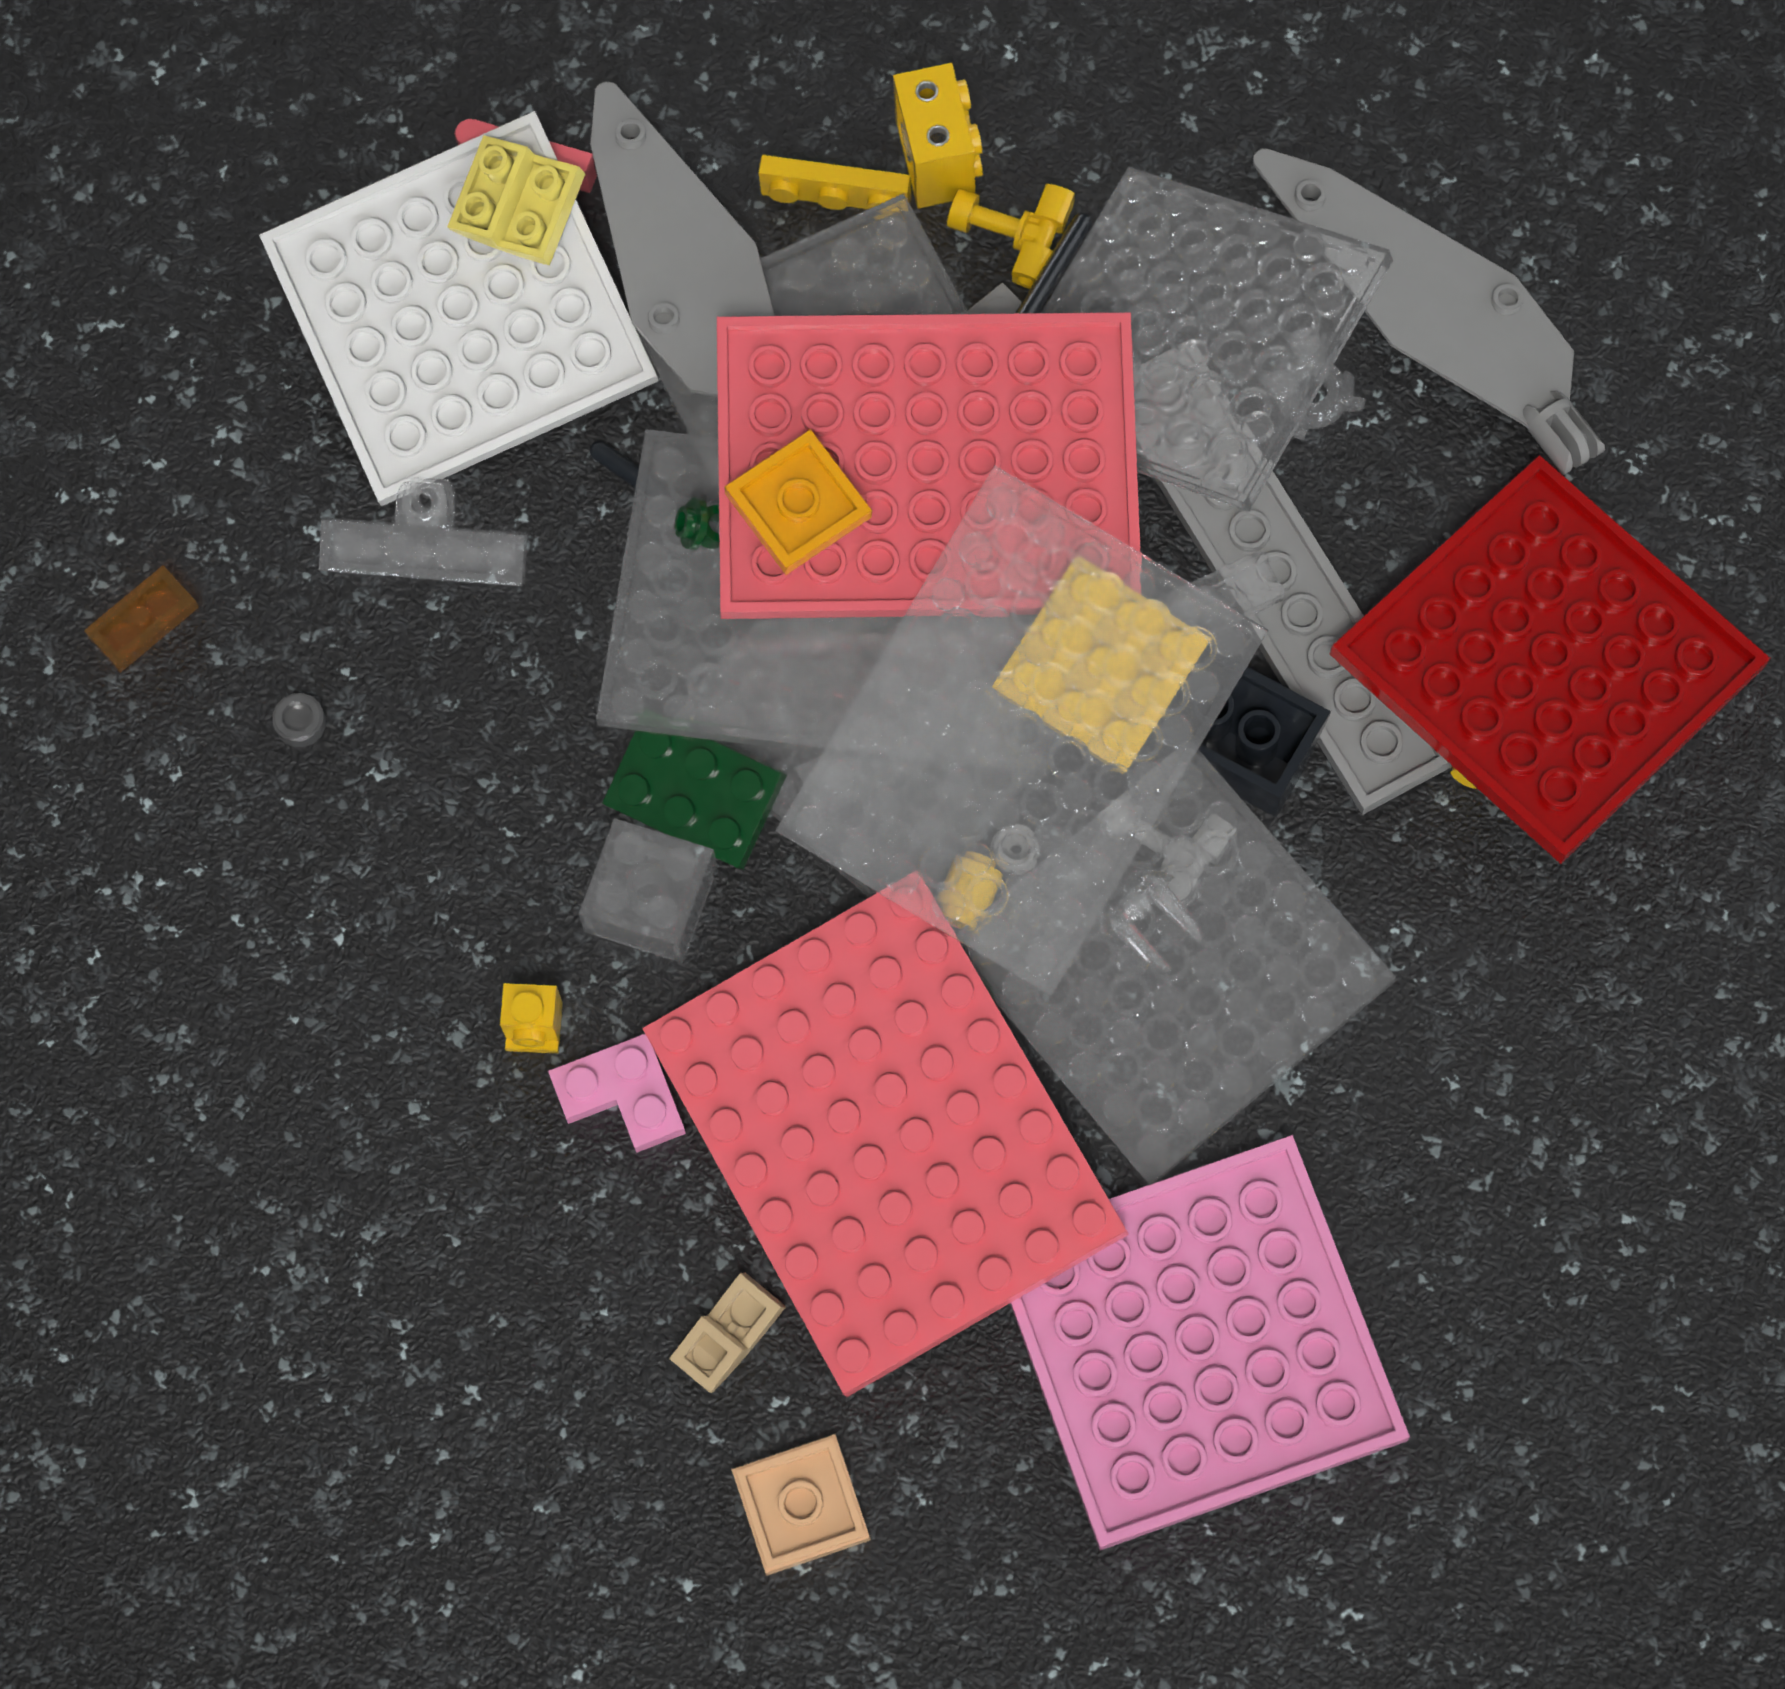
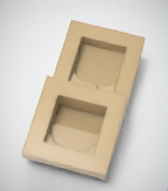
(727, 1333)

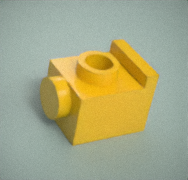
(531, 1018)

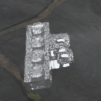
(423, 542)

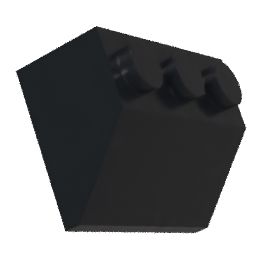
(1263, 740)

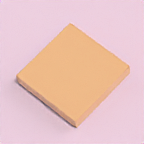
(801, 1505)

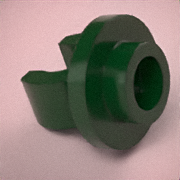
(694, 527)

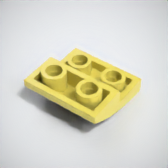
(516, 200)

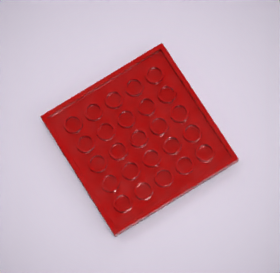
(1549, 658)

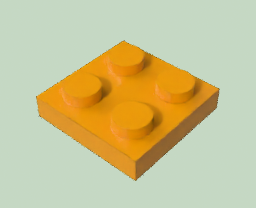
(798, 502)

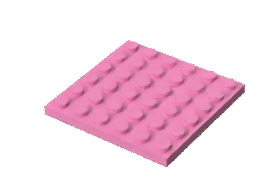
(1207, 1349)

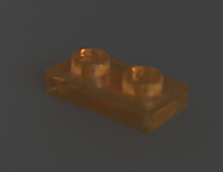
(141, 618)

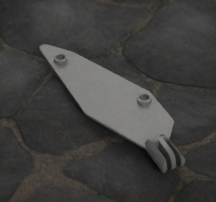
(673, 243)
(1449, 308)

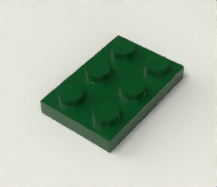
(696, 792)

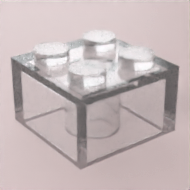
(648, 890)

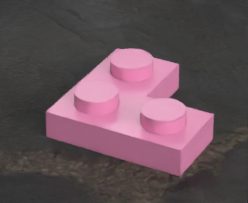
(622, 1077)

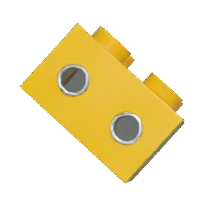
(937, 133)

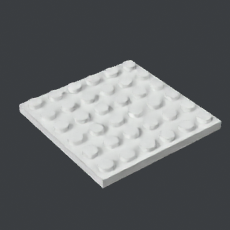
(445, 341)

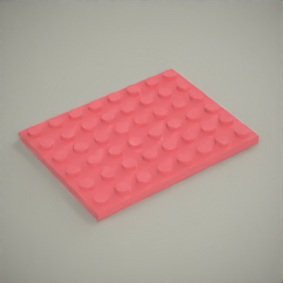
(916, 425)
(883, 1136)

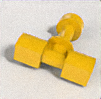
(1031, 233)

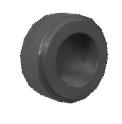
(299, 720)

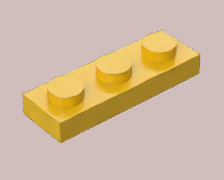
(829, 184)

